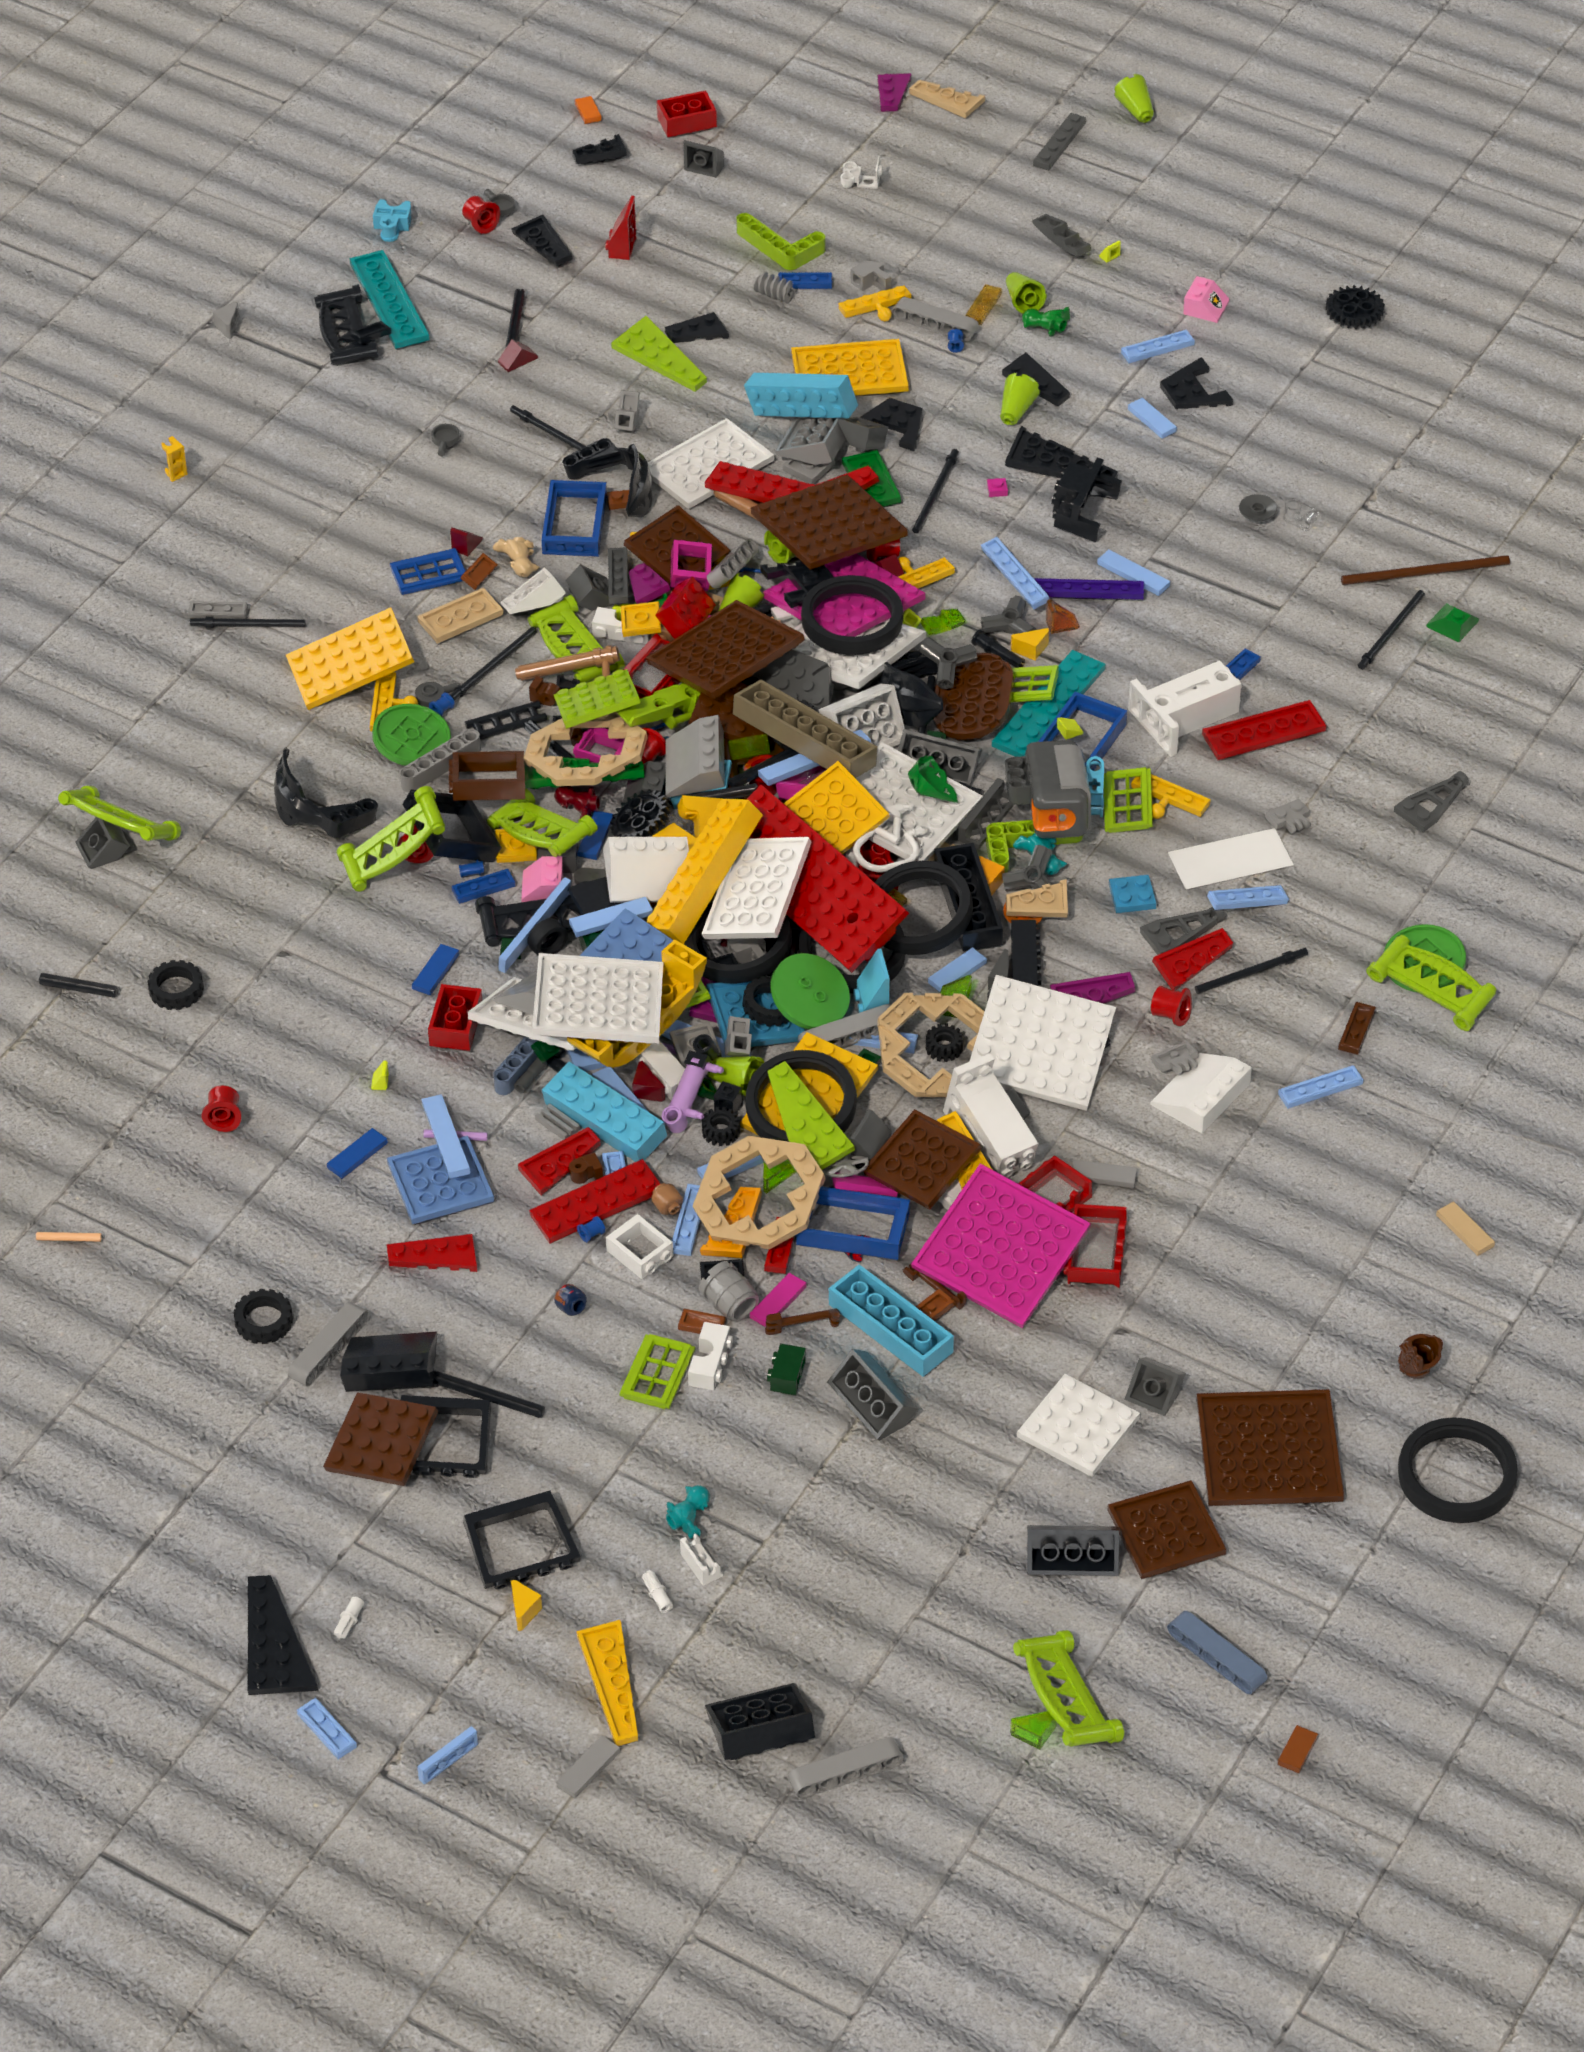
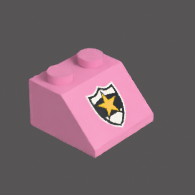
(1205, 300)

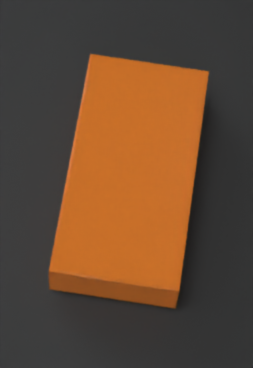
(588, 109)

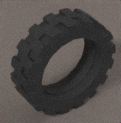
(170, 970)
(757, 1012)
(264, 1333)

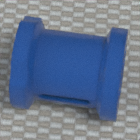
(955, 339)
(442, 704)
(591, 1229)

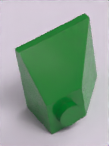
(1452, 622)

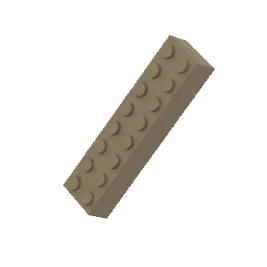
(803, 728)

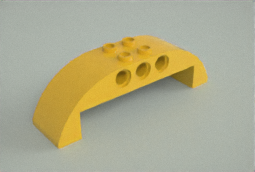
(680, 980)

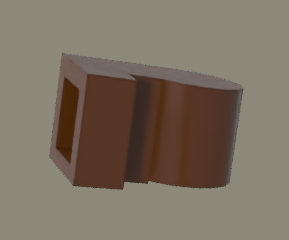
(543, 691)
(585, 1168)

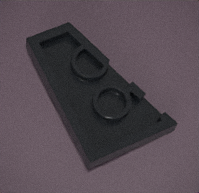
(605, 150)
(704, 326)

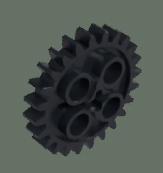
(1355, 306)
(641, 815)

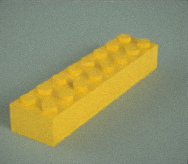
(704, 868)

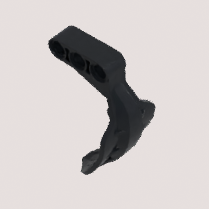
(605, 454)
(915, 698)
(334, 820)

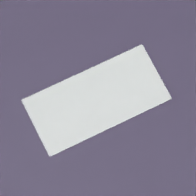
(1230, 858)

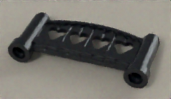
(347, 301)
(495, 916)

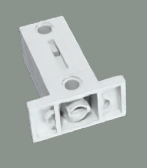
(1185, 703)
(990, 1116)

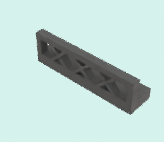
(981, 814)

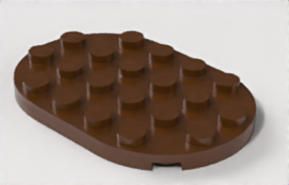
(978, 698)

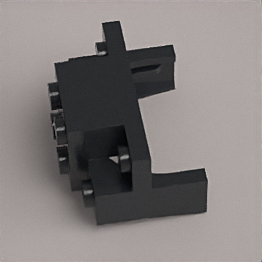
(1072, 493)

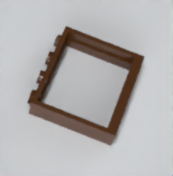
(487, 788)

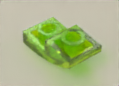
(946, 621)

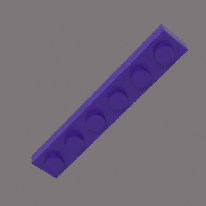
(1092, 588)

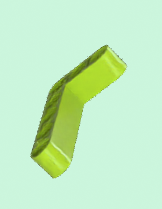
(777, 248)
(1004, 834)

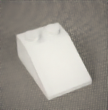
(535, 593)

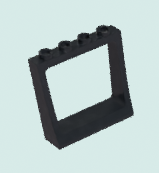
(457, 1406)
(511, 1510)

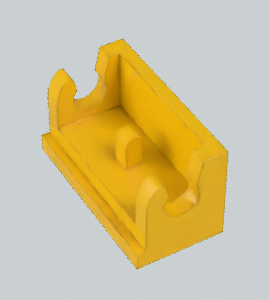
(175, 459)

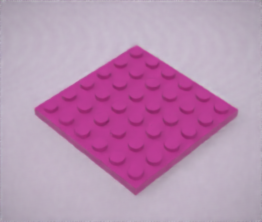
(850, 613)
(1001, 1245)

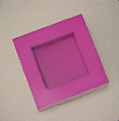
(997, 487)

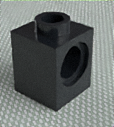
(728, 1096)

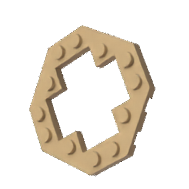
(610, 764)
(894, 1044)
(773, 1153)

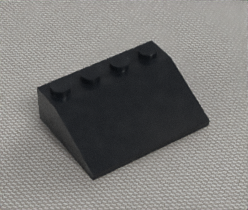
(389, 1361)
(760, 1721)

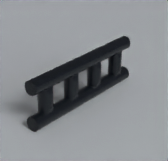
(512, 713)

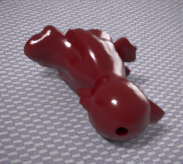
(582, 801)

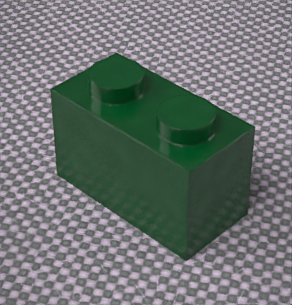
(787, 1369)

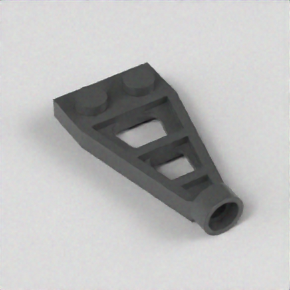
(1421, 817)
(1161, 941)

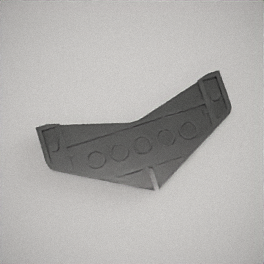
(800, 678)

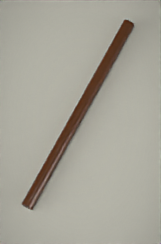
(1425, 570)

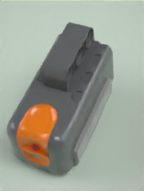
(1055, 785)

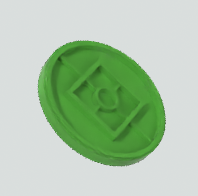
(408, 732)
(1435, 940)
(809, 990)

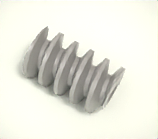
(774, 287)

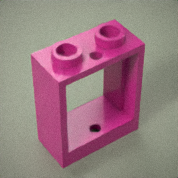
(694, 549)
(593, 736)

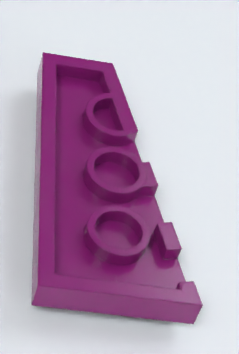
(1098, 989)

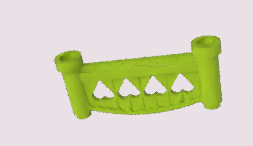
(564, 613)
(88, 800)
(569, 830)
(356, 858)
(1466, 1007)
(1056, 1649)

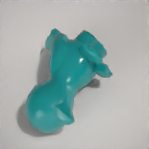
(1029, 843)
(684, 1513)

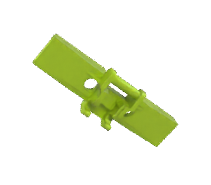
(667, 700)

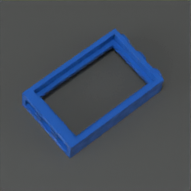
(570, 544)
(1096, 708)
(858, 1244)

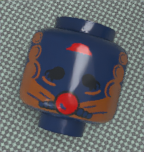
(570, 1300)

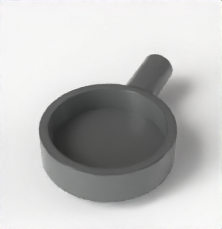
(505, 202)
(445, 436)
(431, 692)

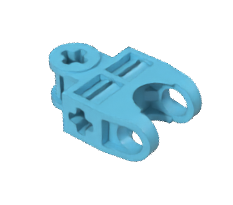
(391, 219)
(1096, 778)

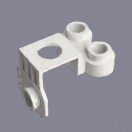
(852, 174)

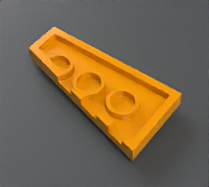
(743, 1204)

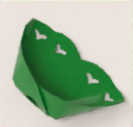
(927, 783)

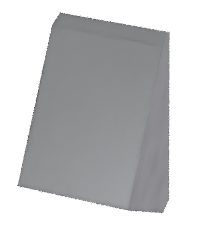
(226, 319)

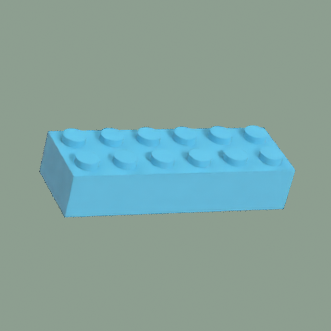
(801, 395)
(605, 1112)
(891, 1320)

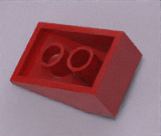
(623, 235)

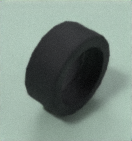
(541, 931)

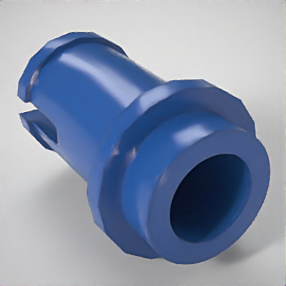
(471, 868)

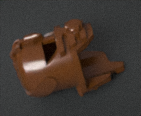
(1418, 1359)

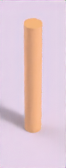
(66, 1236)

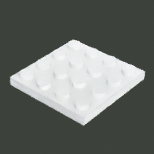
(1078, 1425)

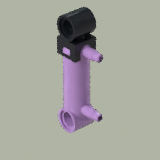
(698, 1065)

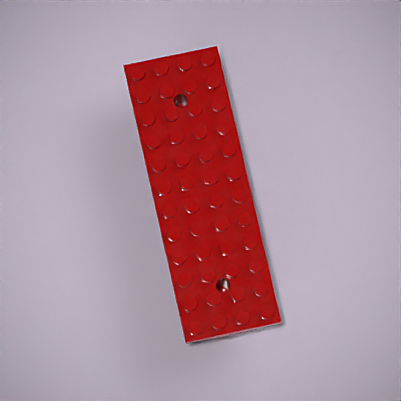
(832, 896)

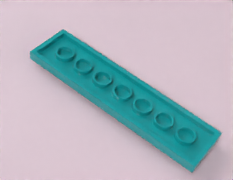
(389, 298)
(1032, 720)

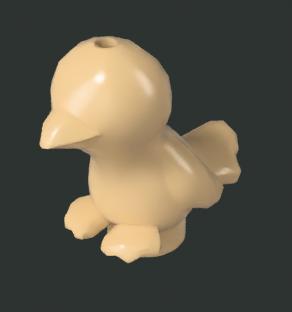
(518, 552)

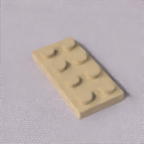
(460, 615)

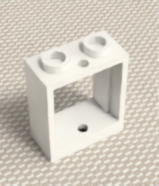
(627, 1233)

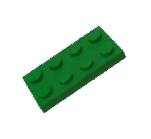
(883, 491)

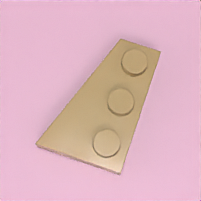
(1040, 902)

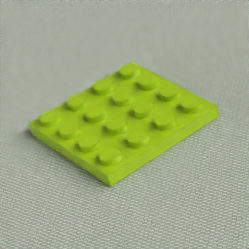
(596, 698)

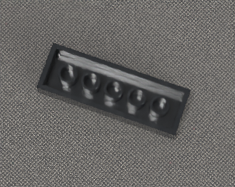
(985, 925)

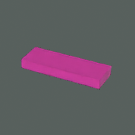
(862, 1184)
(779, 1298)

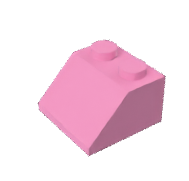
(541, 878)

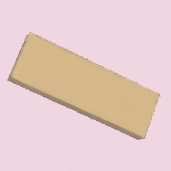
(1465, 1228)

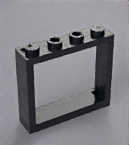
(485, 844)

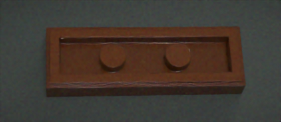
(1357, 1028)

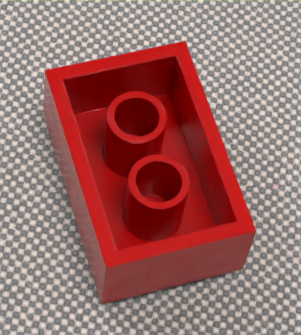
(686, 113)
(685, 607)
(450, 1021)

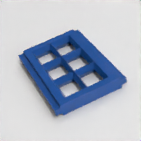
(423, 560)

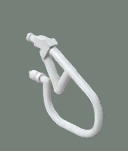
(895, 813)

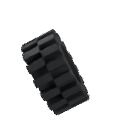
(944, 1033)
(720, 1135)

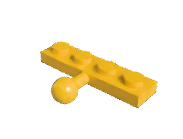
(877, 301)
(925, 574)
(384, 696)
(1175, 795)

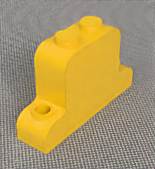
(698, 810)

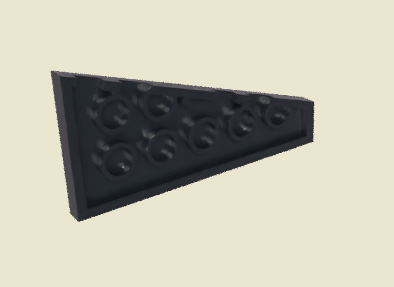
(1045, 456)
(274, 1651)

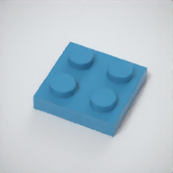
(1132, 893)

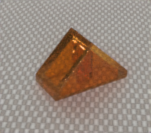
(1059, 618)

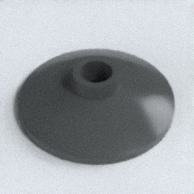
(1257, 507)

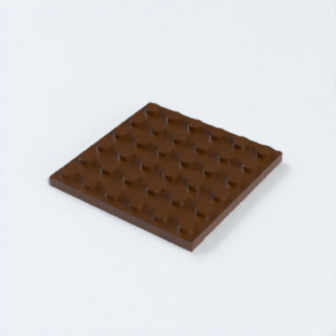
(829, 521)
(725, 649)
(1269, 1447)

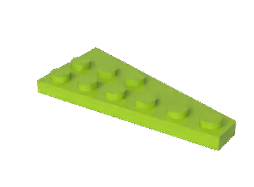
(653, 349)
(806, 1119)

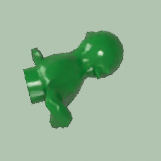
(1052, 320)

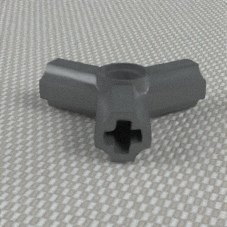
(1010, 619)
(940, 655)
(1037, 864)

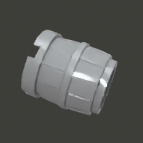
(729, 1291)

